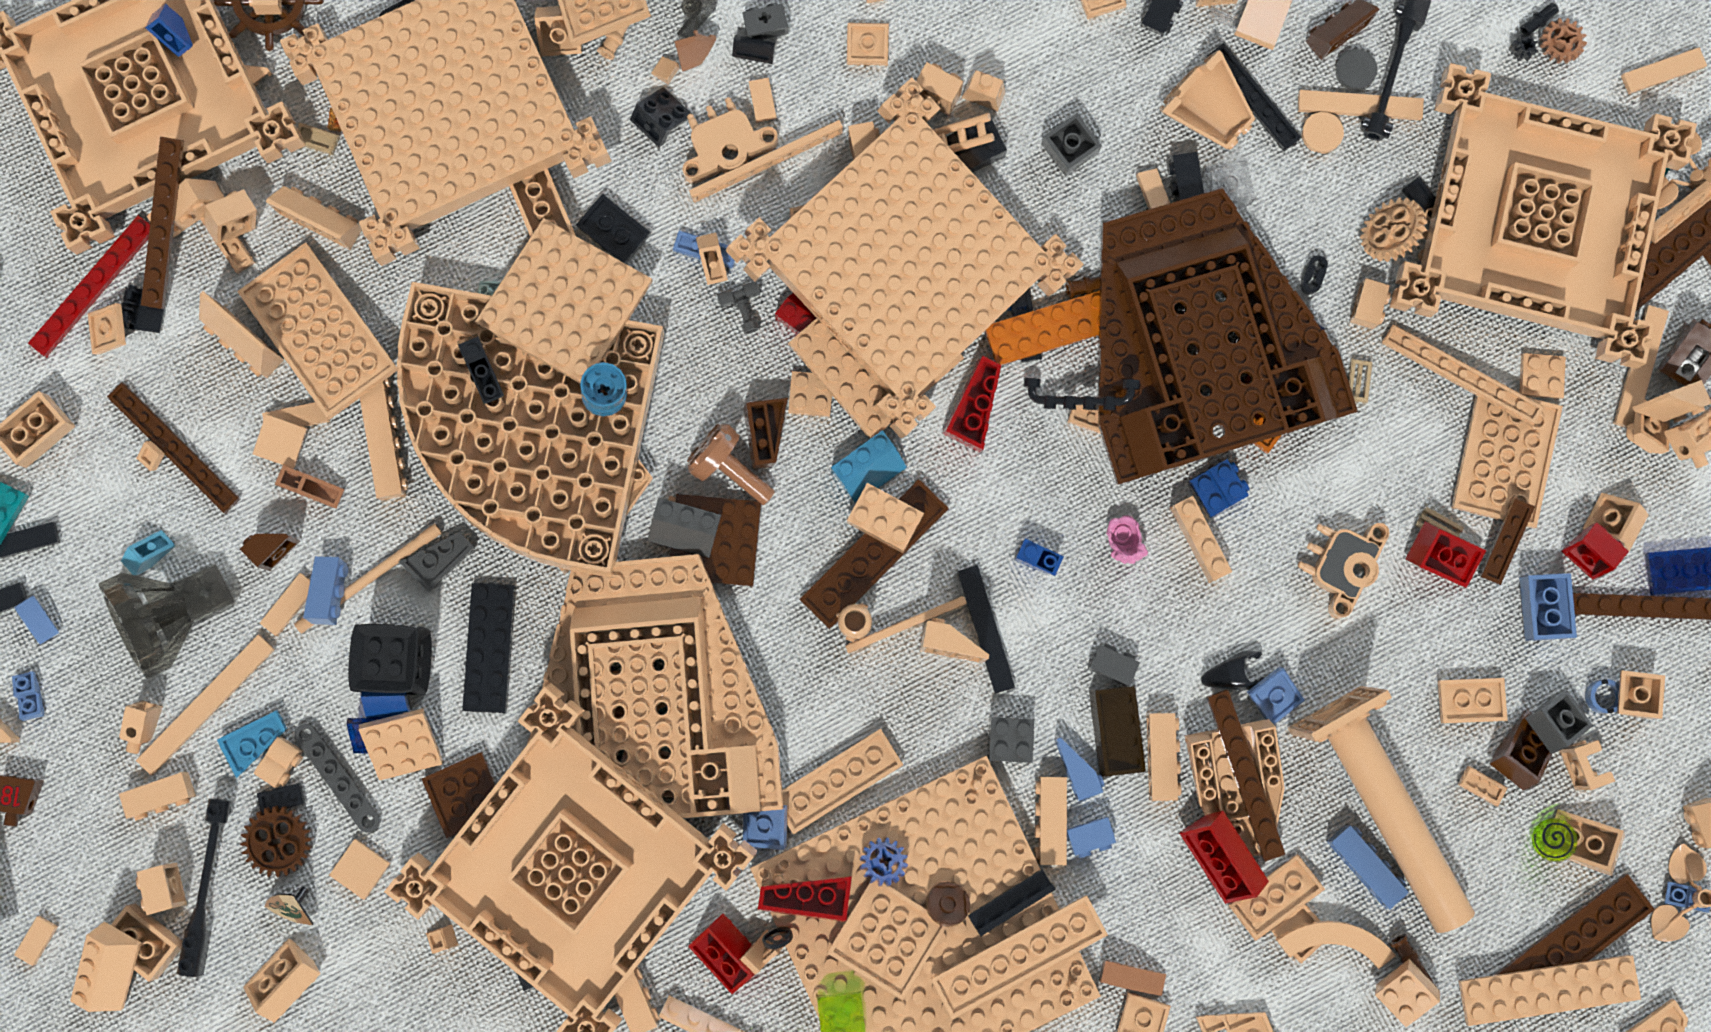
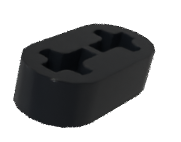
(1309, 273)

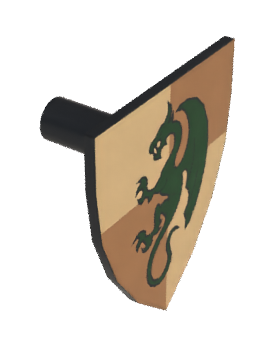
(289, 906)

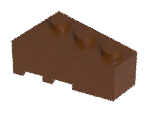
(764, 430)

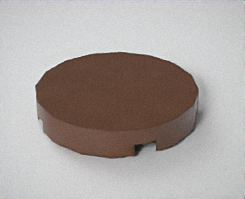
(948, 904)

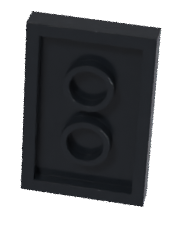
(613, 229)

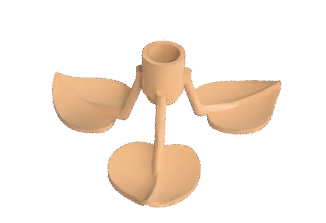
(1669, 188)
(1683, 867)

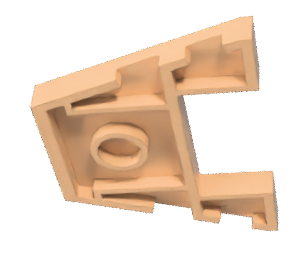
(1235, 1022)

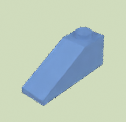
(1081, 775)

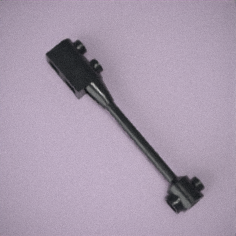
(1410, 17)
(196, 937)

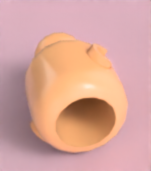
(854, 621)

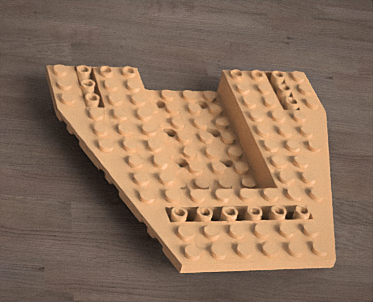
(714, 715)

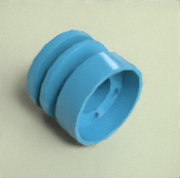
(607, 378)

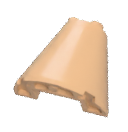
(1210, 102)

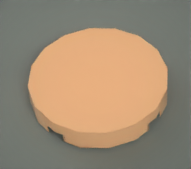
(1322, 132)

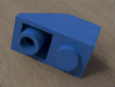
(1038, 557)

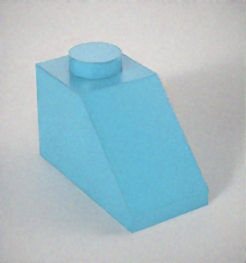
(147, 552)

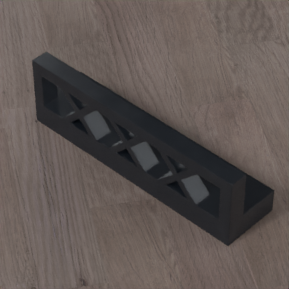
(1011, 902)

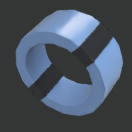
(1590, 696)

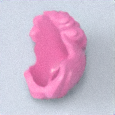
(1125, 540)

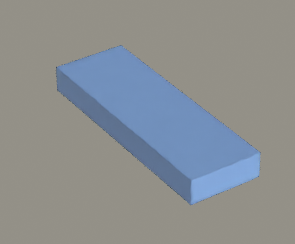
(687, 245)

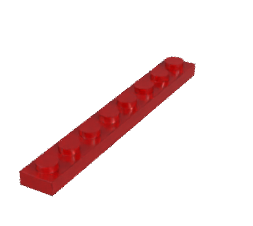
(91, 287)

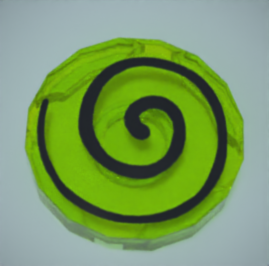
(1554, 840)

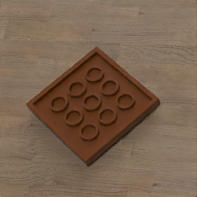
(735, 541)

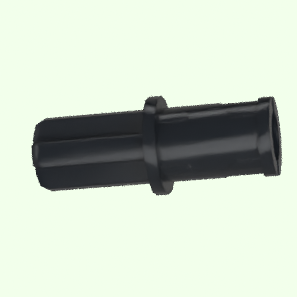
(1539, 19)

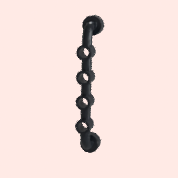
(1088, 402)

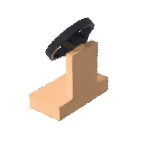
(766, 948)

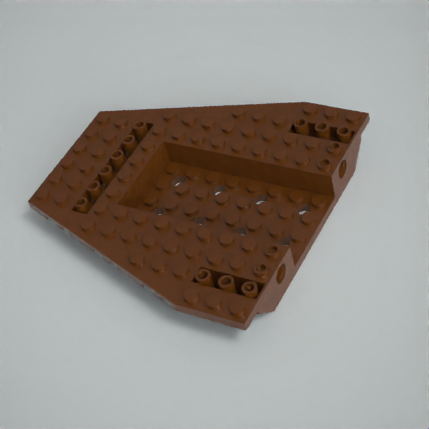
(1185, 257)

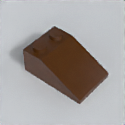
(1521, 755)

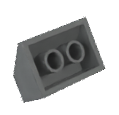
(684, 527)

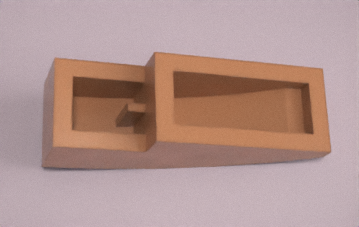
(309, 486)
(1132, 977)

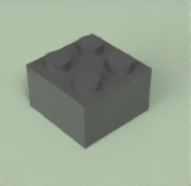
(1071, 144)
(1559, 722)
(1011, 739)

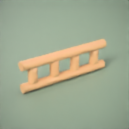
(960, 126)

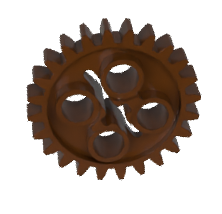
(257, 846)

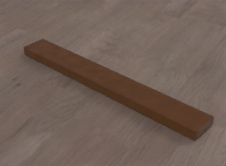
(173, 447)

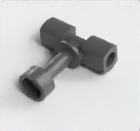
(740, 299)

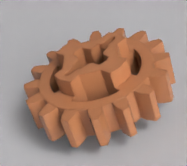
(1566, 33)

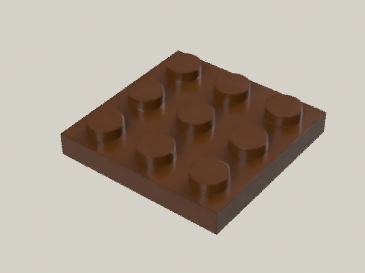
(459, 791)

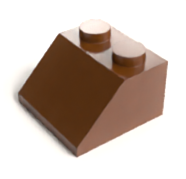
(268, 549)

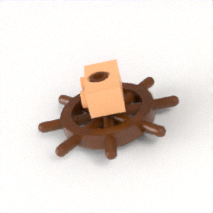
(268, 8)

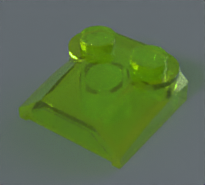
(841, 1012)

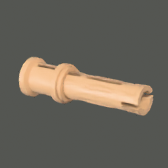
(611, 43)

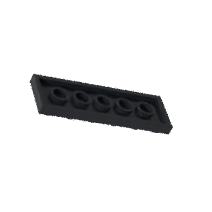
(489, 648)

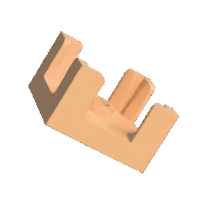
(1579, 767)

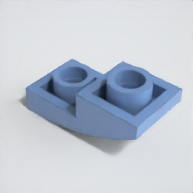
(36, 619)
(29, 696)
(1681, 896)

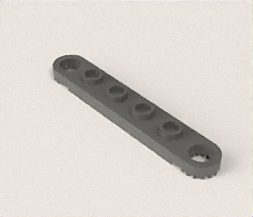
(337, 778)

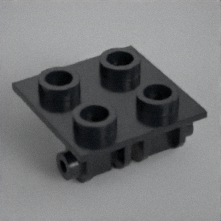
(138, 316)

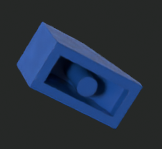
(170, 30)

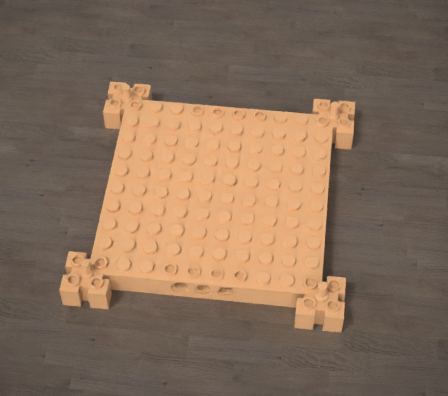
(111, 89)
(441, 110)
(1544, 216)
(905, 257)
(569, 868)

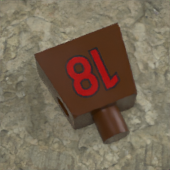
(18, 797)

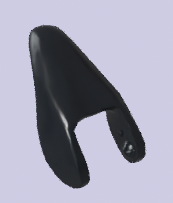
(1231, 673)

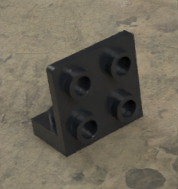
(659, 115)

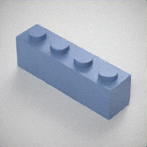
(1367, 866)

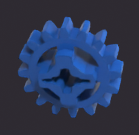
(882, 853)

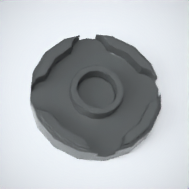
(1356, 69)

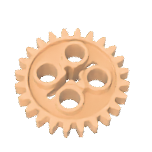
(1393, 229)

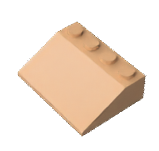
(238, 336)
(947, 641)

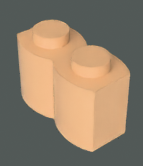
(278, 762)

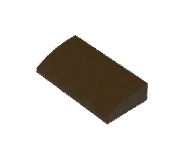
(1117, 731)

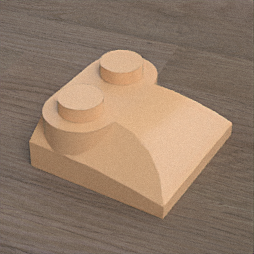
(1648, 432)

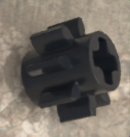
(1521, 52)

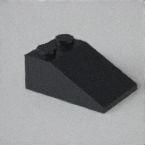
(982, 155)

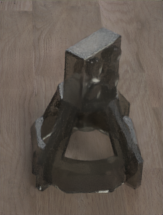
(169, 607)

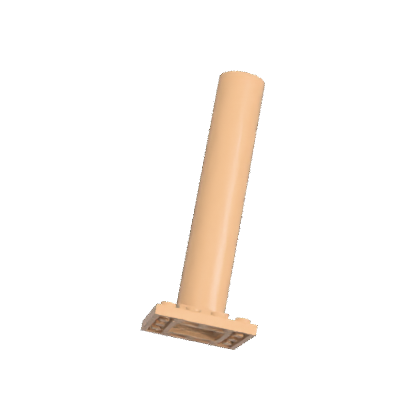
(1389, 802)

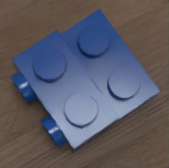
(1219, 487)

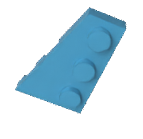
(250, 741)

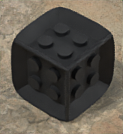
(390, 659)

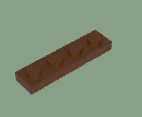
(1507, 541)

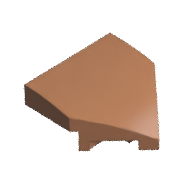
(694, 49)

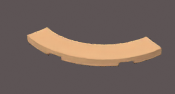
(1335, 933)

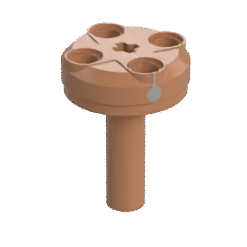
(715, 453)

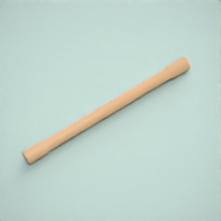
(423, 538)

